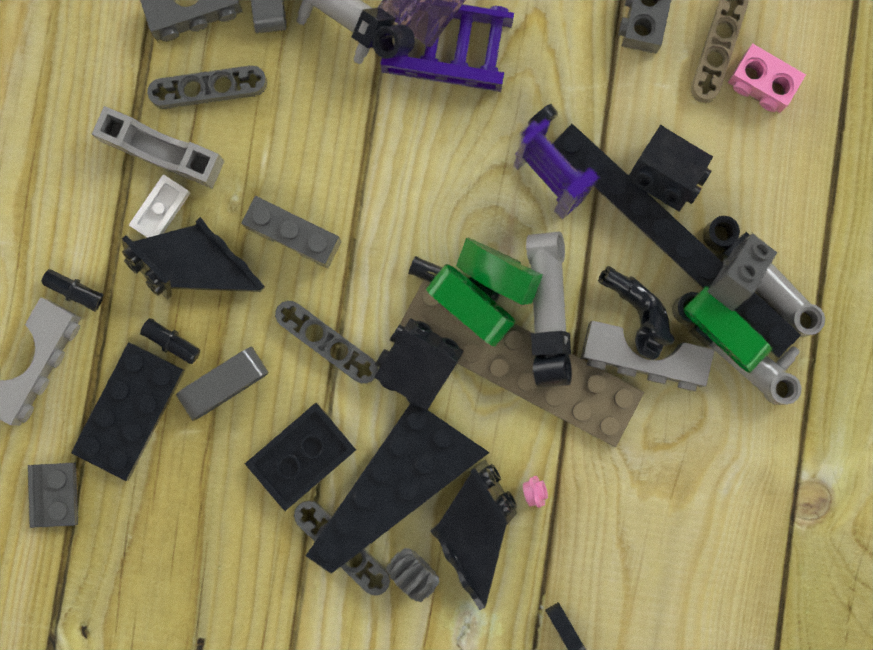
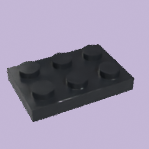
(300, 456)

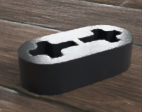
(564, 627)

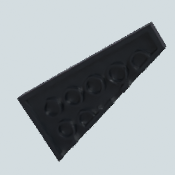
(406, 471)

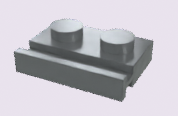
(52, 495)

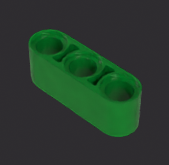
(470, 305)
(727, 330)

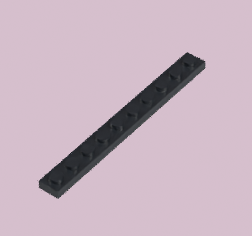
(668, 233)

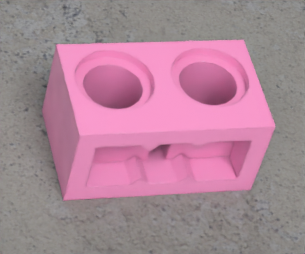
(769, 71)

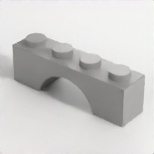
(157, 148)
(51, 330)
(686, 364)

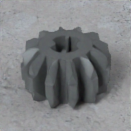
(412, 574)

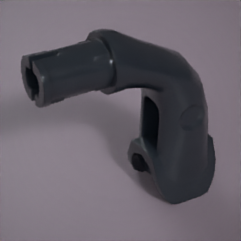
(654, 321)

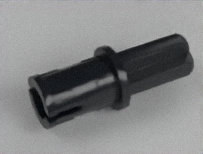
(72, 290)
(170, 341)

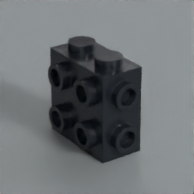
(671, 169)
(417, 363)

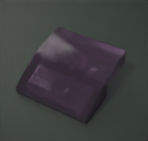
(423, 17)

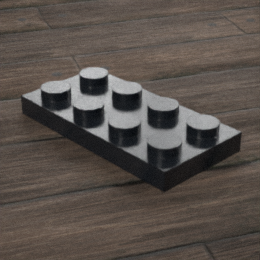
(128, 411)

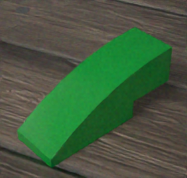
(499, 272)

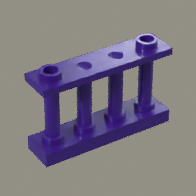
(457, 71)
(553, 169)

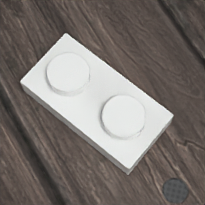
(160, 207)

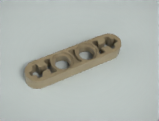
(720, 45)

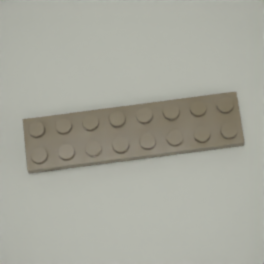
(591, 402)

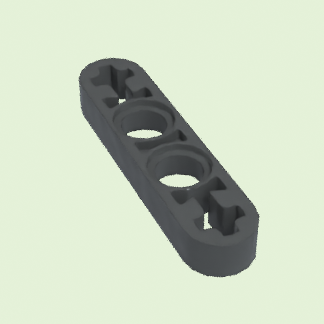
(207, 83)
(325, 344)
(351, 571)

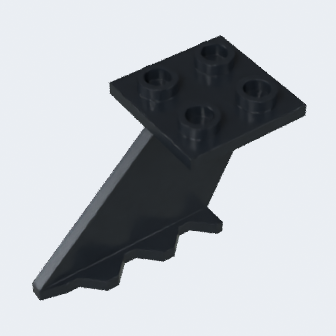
(188, 260)
(475, 530)

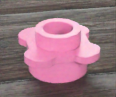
(535, 492)

